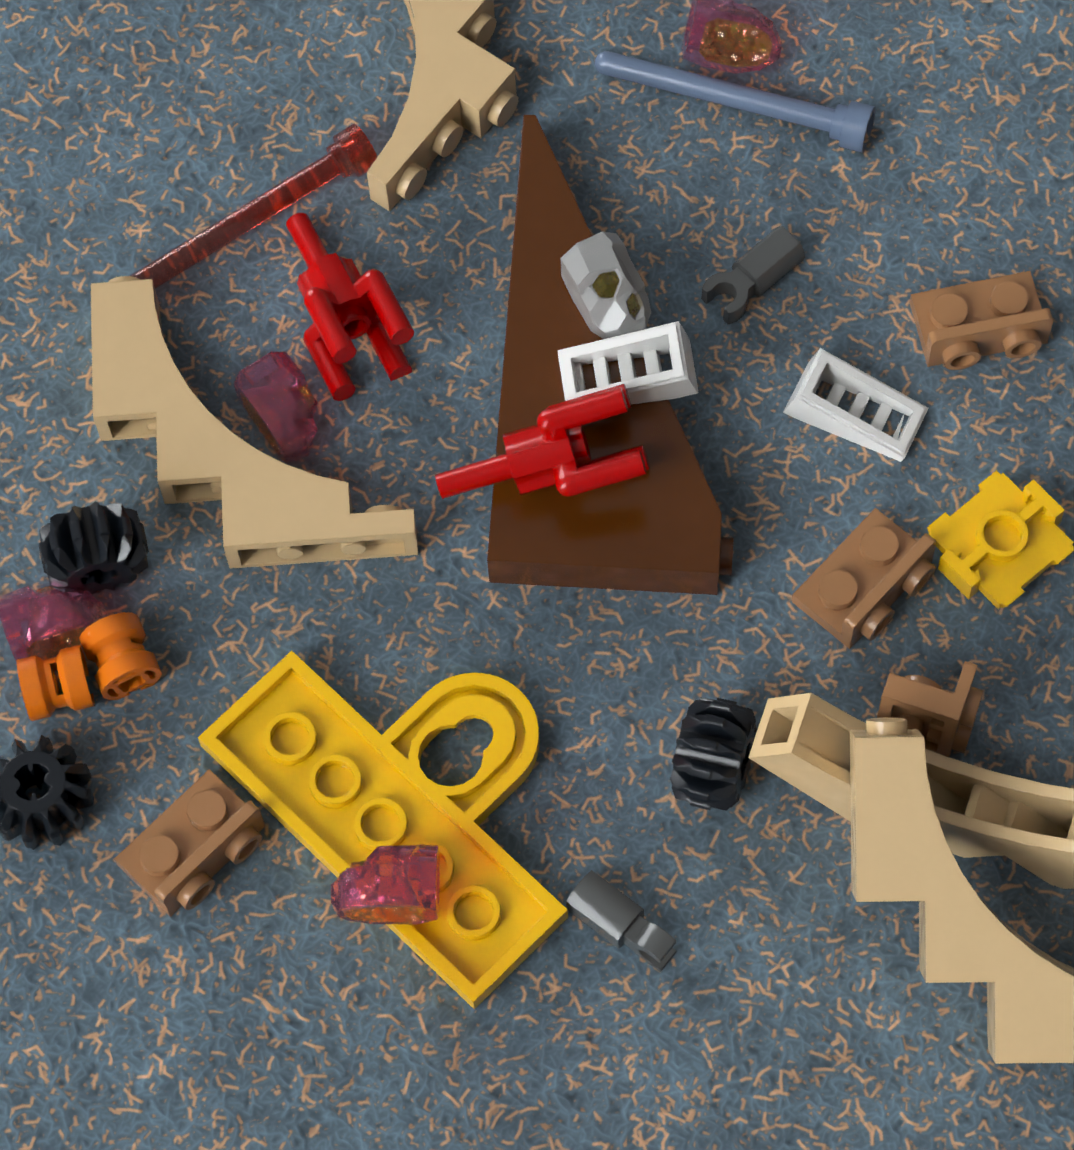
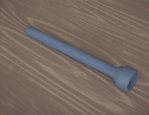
(844, 123)

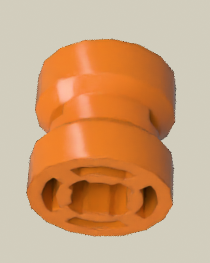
(119, 655)
(41, 687)

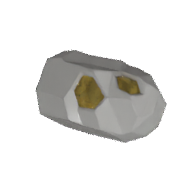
(606, 286)

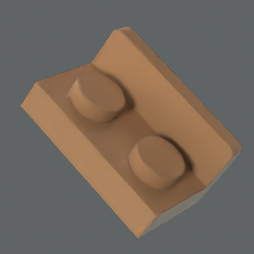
(981, 320)
(864, 577)
(939, 715)
(191, 843)

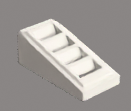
(645, 343)
(829, 417)

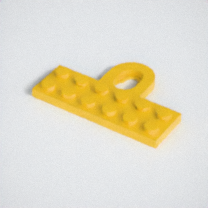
(357, 790)

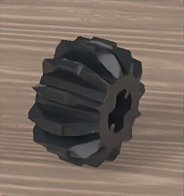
(93, 548)
(713, 753)
(65, 795)

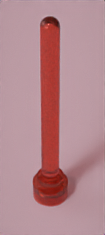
(346, 156)

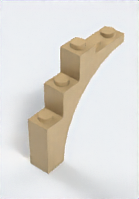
(450, 90)
(977, 808)

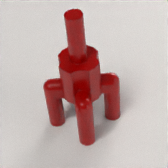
(344, 309)
(555, 452)

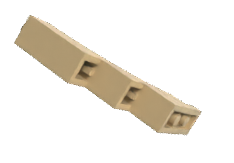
(267, 506)
(905, 857)

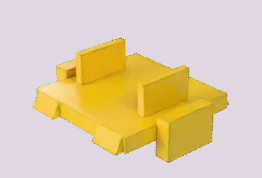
(1000, 540)

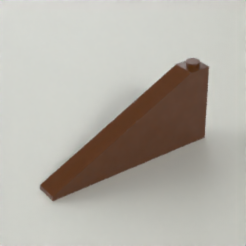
(626, 536)

